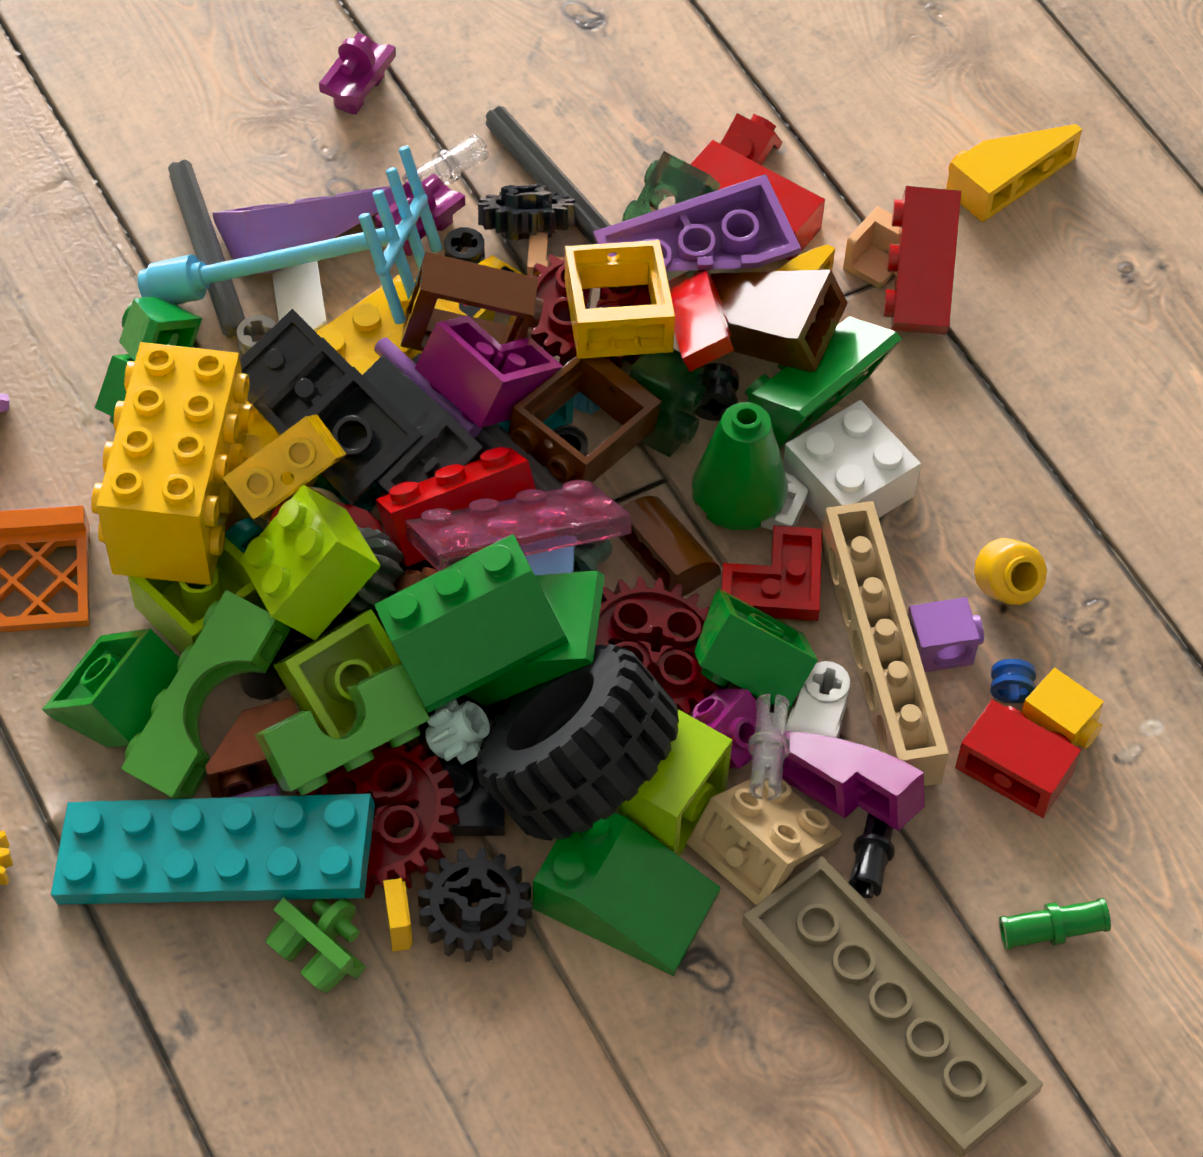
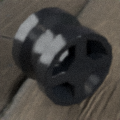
(720, 389)

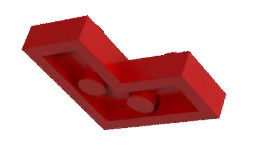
(792, 581)

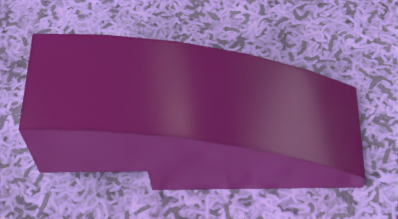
(854, 776)

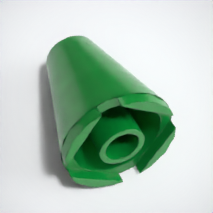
(741, 471)

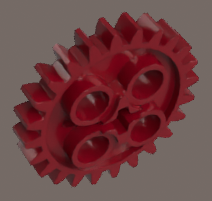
(555, 325)
(655, 616)
(394, 811)

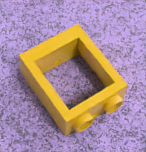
(626, 328)
(267, 475)

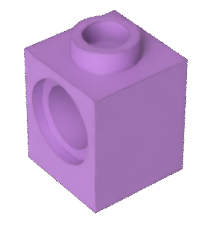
(946, 633)

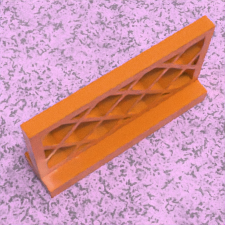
(46, 530)

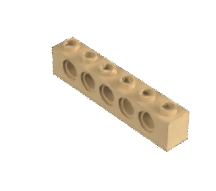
(882, 639)

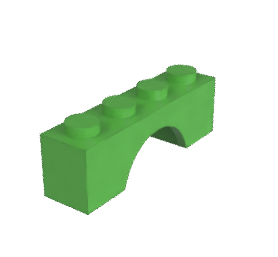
(233, 642)

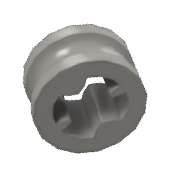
(249, 328)

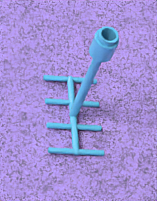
(186, 278)

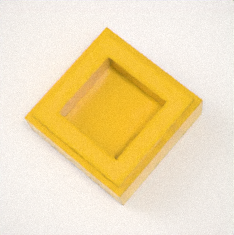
(398, 914)

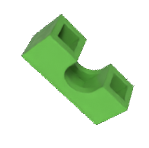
(385, 712)

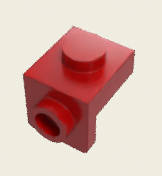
(752, 137)

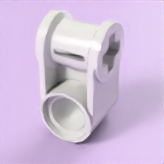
(817, 711)

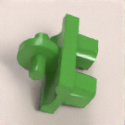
(298, 928)

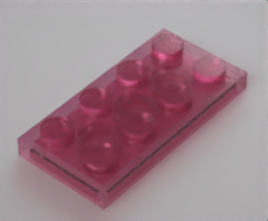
(536, 518)

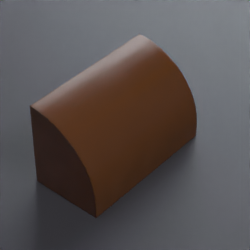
(667, 546)

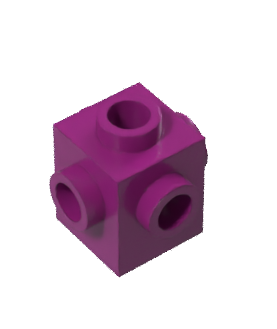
(734, 716)

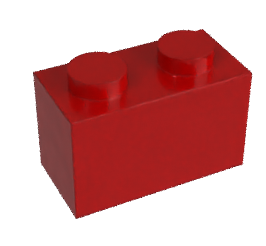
(1017, 758)

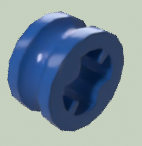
(1012, 680)

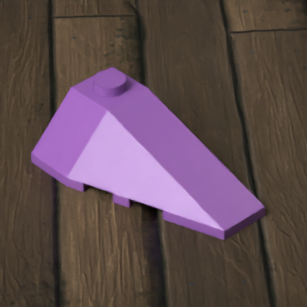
(285, 225)
(715, 230)

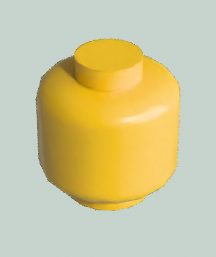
(1010, 571)

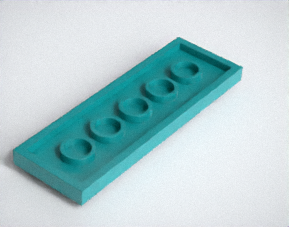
(214, 849)

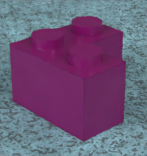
(479, 372)

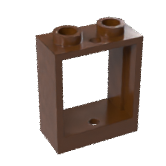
(473, 286)
(594, 378)

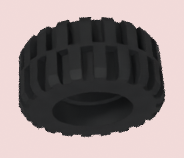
(578, 745)

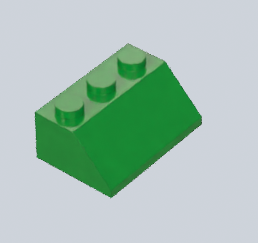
(801, 397)
(470, 623)

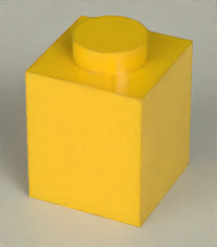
(1065, 708)

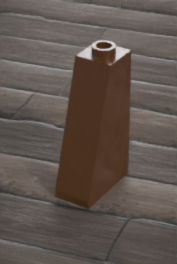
(782, 314)

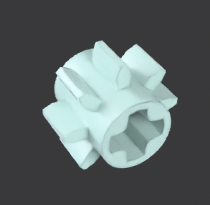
(457, 730)

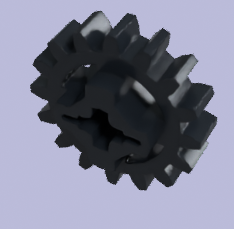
(526, 211)
(480, 928)

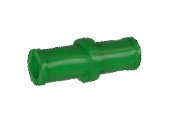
(1054, 923)

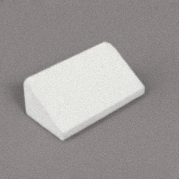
(300, 290)

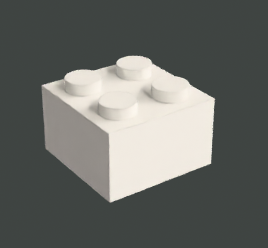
(852, 462)

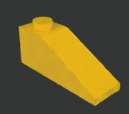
(1009, 166)

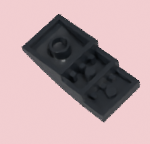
(301, 376)

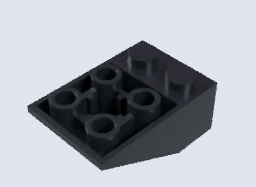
(443, 437)

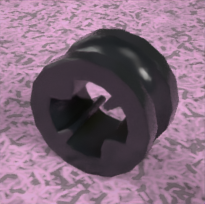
(462, 238)

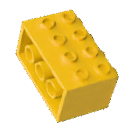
(165, 470)

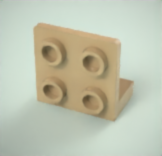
(760, 840)

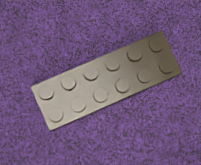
(892, 1006)

